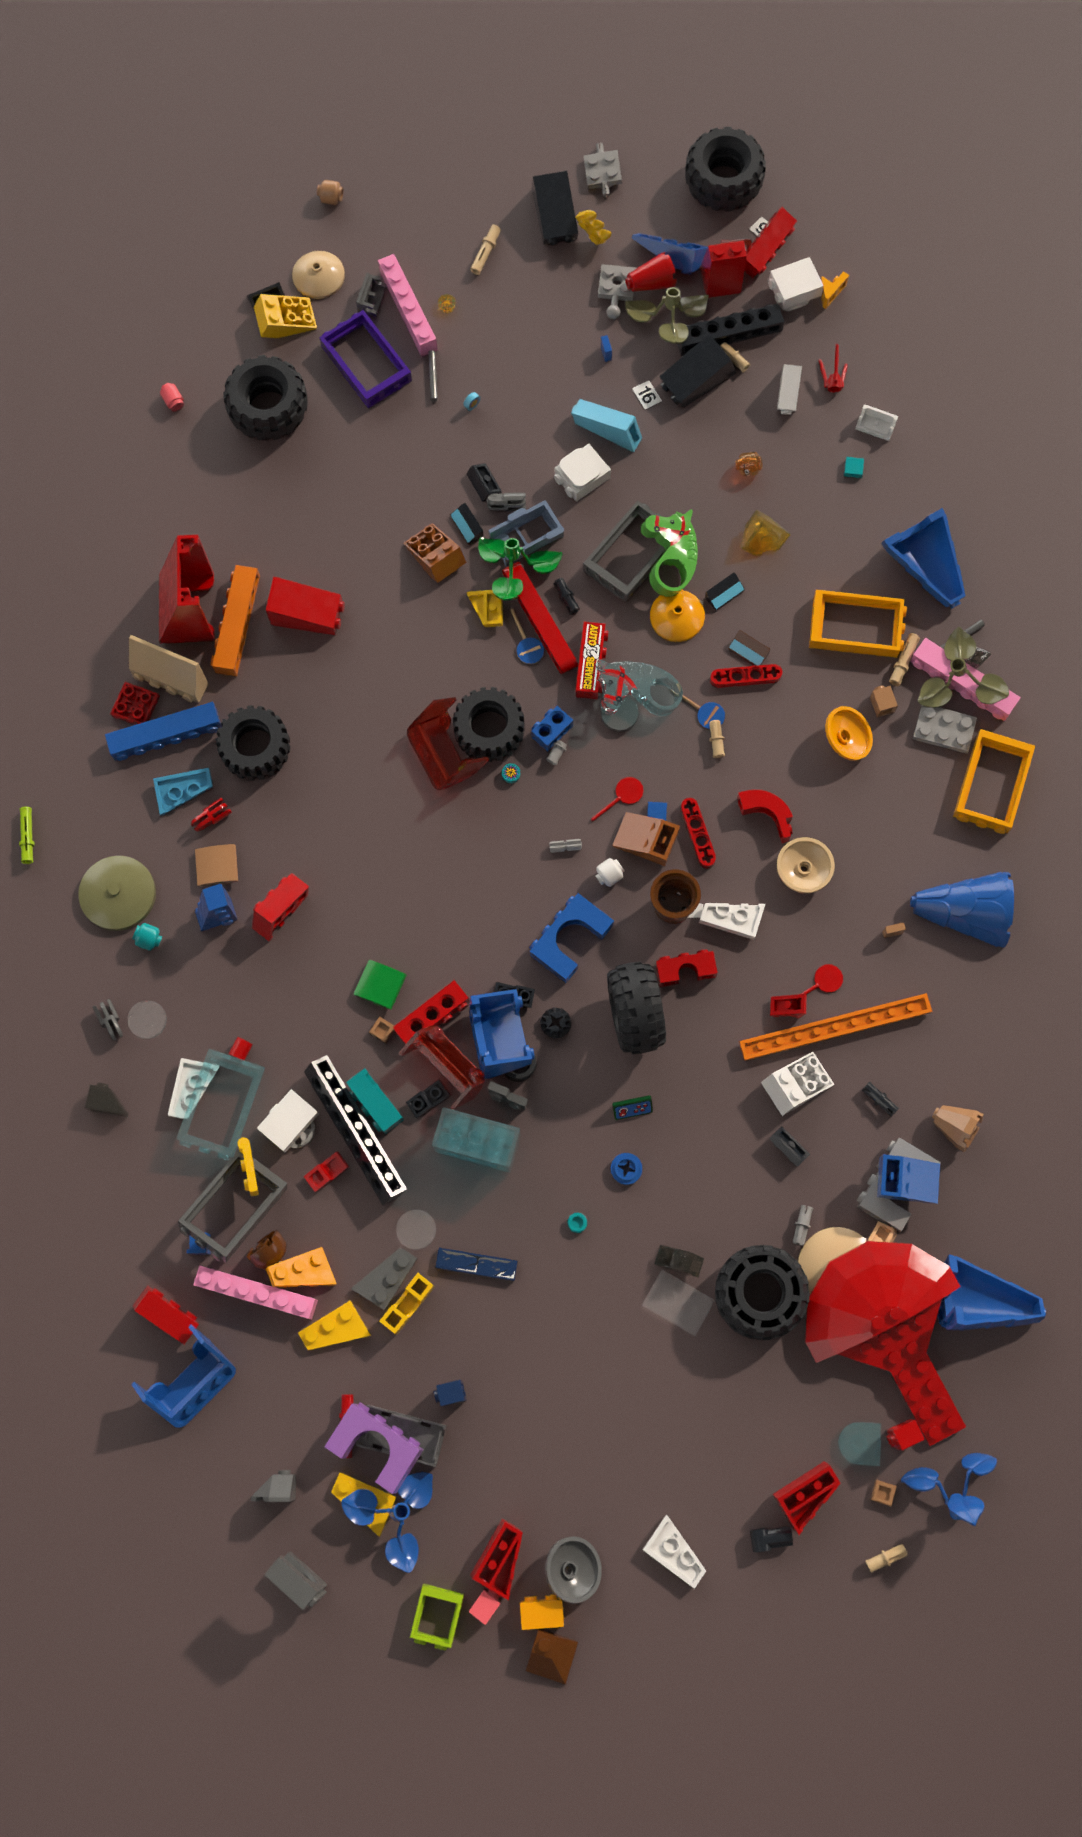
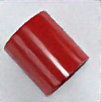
(240, 1048)

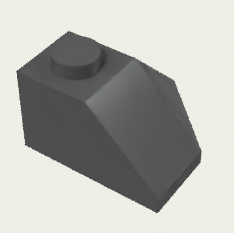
(277, 1488)

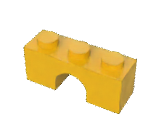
(407, 1304)

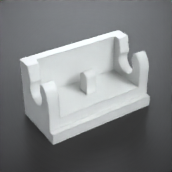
(876, 422)

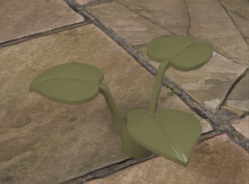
(673, 333)
(957, 648)

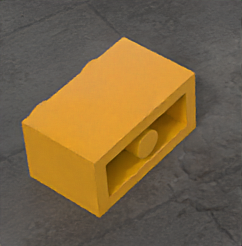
(541, 1613)

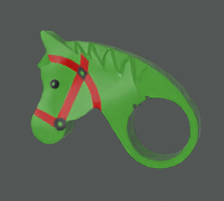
(680, 546)

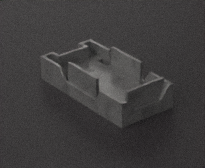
(430, 1438)

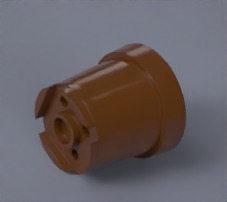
(666, 886)

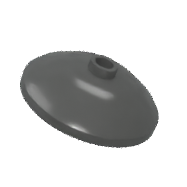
(582, 1566)

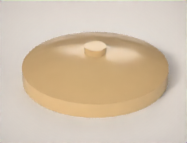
(824, 1247)

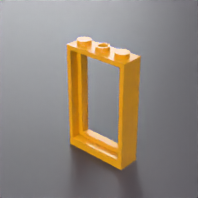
(817, 642)
(1006, 745)

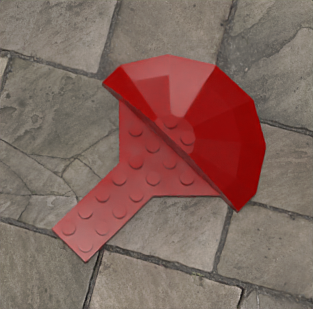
(881, 1311)

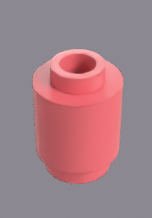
(172, 397)

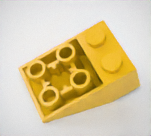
(283, 315)

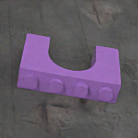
(403, 1451)

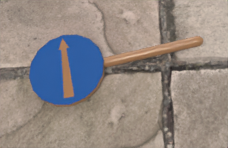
(708, 712)

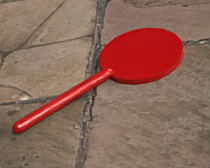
(628, 791)
(827, 978)

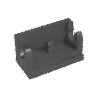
(371, 294)

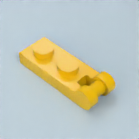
(248, 1166)

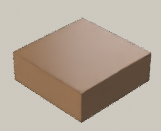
(893, 930)
(382, 1030)
(883, 1493)

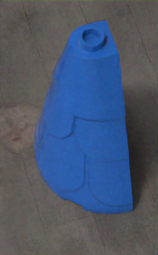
(930, 557)
(973, 907)
(986, 1300)

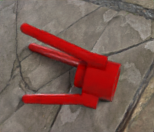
(834, 382)

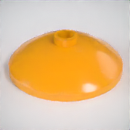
(677, 625)
(848, 733)

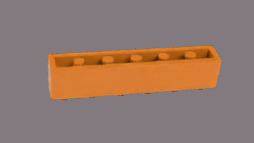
(235, 620)

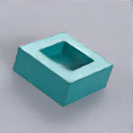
(854, 467)

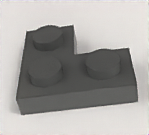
(501, 1093)

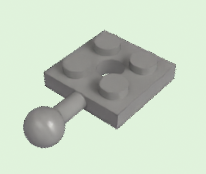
(608, 290)

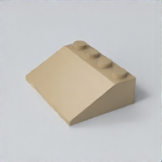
(166, 670)

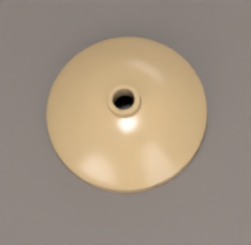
(318, 282)
(809, 854)

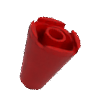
(652, 275)

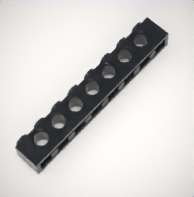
(355, 1130)

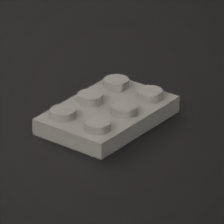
(945, 728)

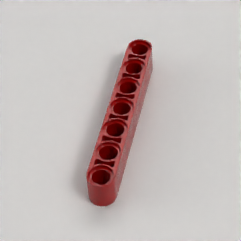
(543, 622)

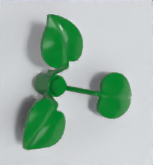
(508, 588)

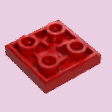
(134, 704)

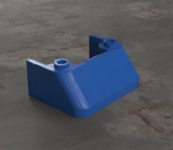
(193, 1387)

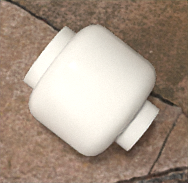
(609, 872)

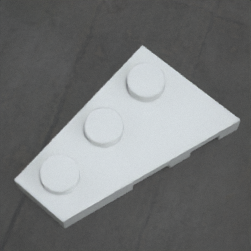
(736, 919)

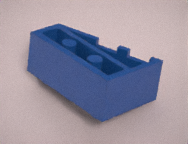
(215, 908)

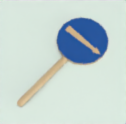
(529, 649)

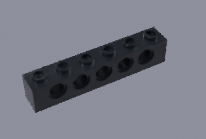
(740, 332)

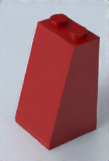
(724, 268)
(304, 607)

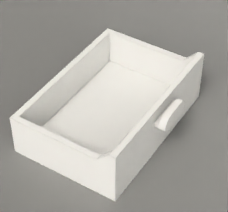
(287, 1120)

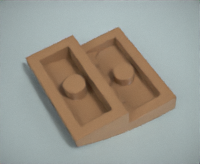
(216, 865)

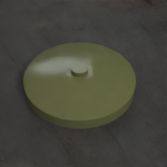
(117, 893)

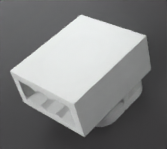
(795, 284)
(581, 472)

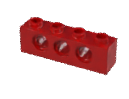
(434, 1004)

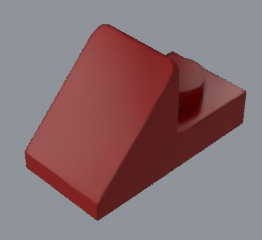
(788, 1005)

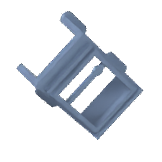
(524, 516)

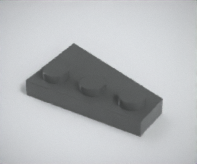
(386, 1278)

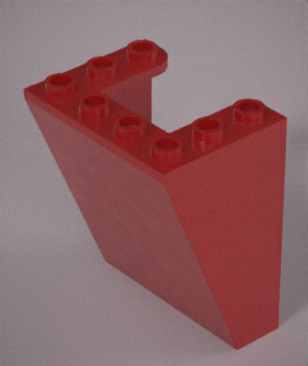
(184, 571)

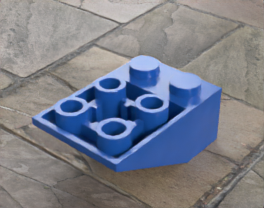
(908, 1179)

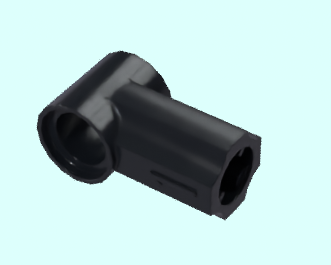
(765, 1539)

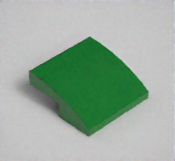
(380, 984)

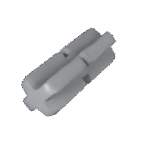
(569, 845)

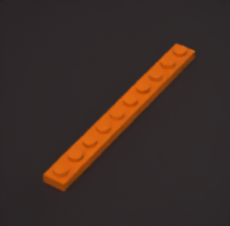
(835, 1027)

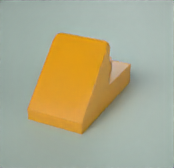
(833, 289)

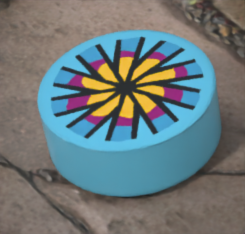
(472, 401)

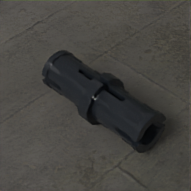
(566, 596)
(880, 1099)

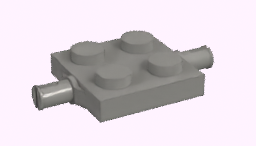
(602, 169)

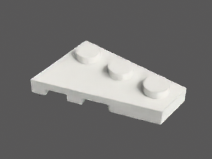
(185, 1084)
(674, 1553)

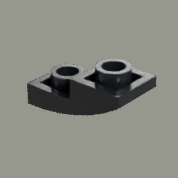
(526, 993)
(428, 1099)

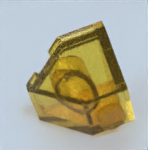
(763, 534)

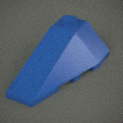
(684, 256)

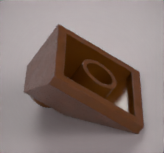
(551, 1656)

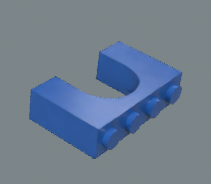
(578, 912)

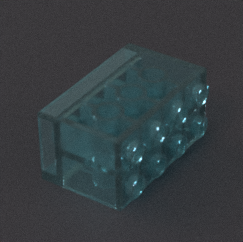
(476, 1140)

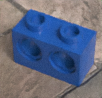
(555, 731)

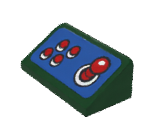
(632, 1107)

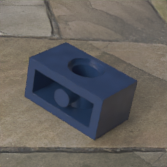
(450, 1393)

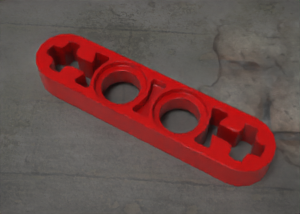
(746, 678)
(696, 833)

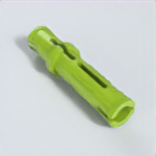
(26, 846)

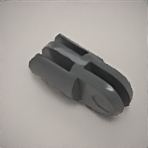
(506, 501)
(109, 1020)

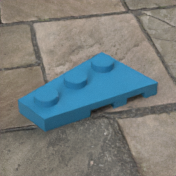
(180, 788)

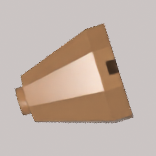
(958, 1124)

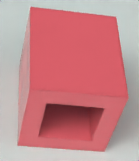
(485, 1605)

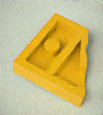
(487, 607)

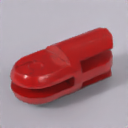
(209, 817)

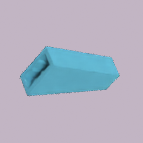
(608, 423)

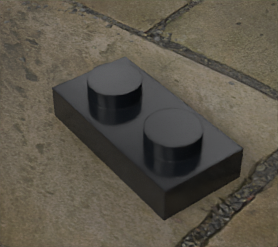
(789, 1146)

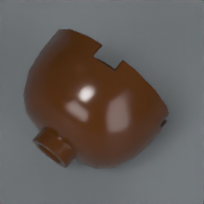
(268, 1251)

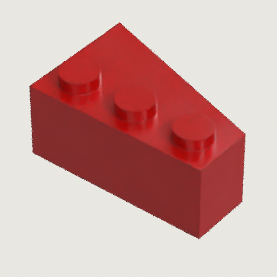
(278, 905)
(165, 1314)
(806, 1495)
(498, 1559)

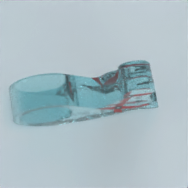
(635, 679)

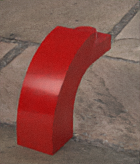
(769, 804)

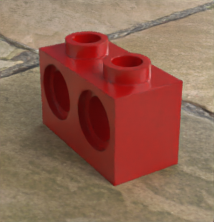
(904, 1435)

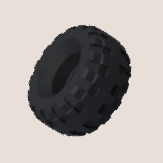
(730, 149)
(263, 376)
(636, 1008)
(731, 1299)

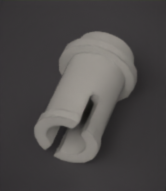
(556, 752)

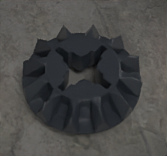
(554, 1031)

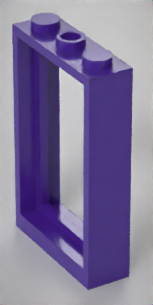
(386, 387)

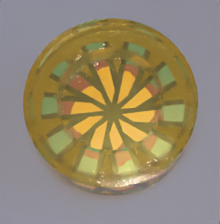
(446, 303)

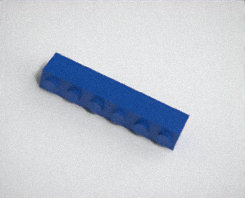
(163, 731)

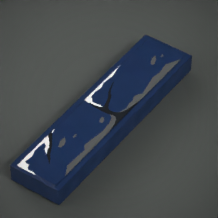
(476, 1264)

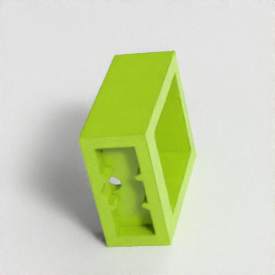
(440, 1593)

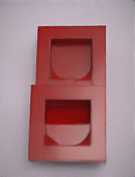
(326, 1172)

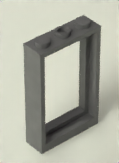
(604, 577)
(262, 1174)

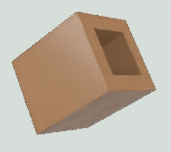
(883, 701)

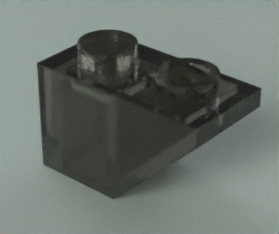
(679, 1260)

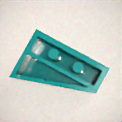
(374, 1102)

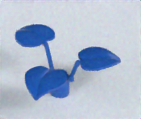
(417, 1492)
(960, 1506)

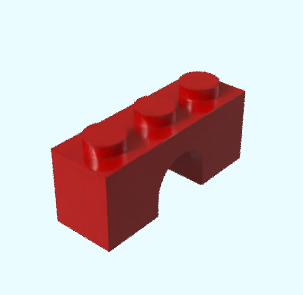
(702, 963)

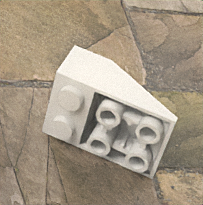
(797, 1083)

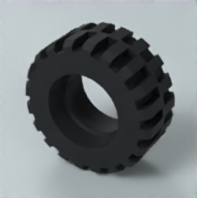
(483, 702)
(243, 722)

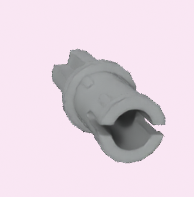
(802, 1225)

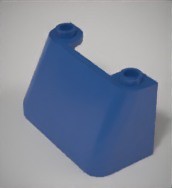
(499, 1032)

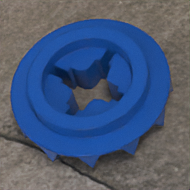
(621, 1160)

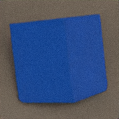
(194, 1249)

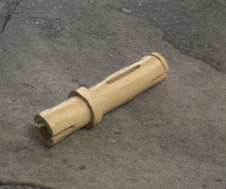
(489, 243)
(901, 667)

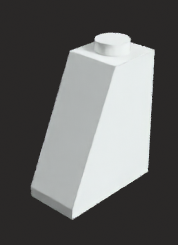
(789, 388)

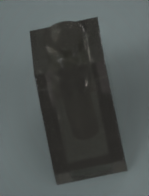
(104, 1100)

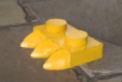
(593, 227)

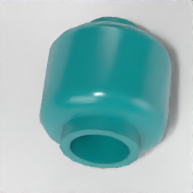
(147, 936)

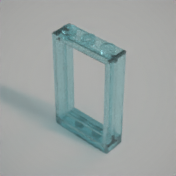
(232, 1063)

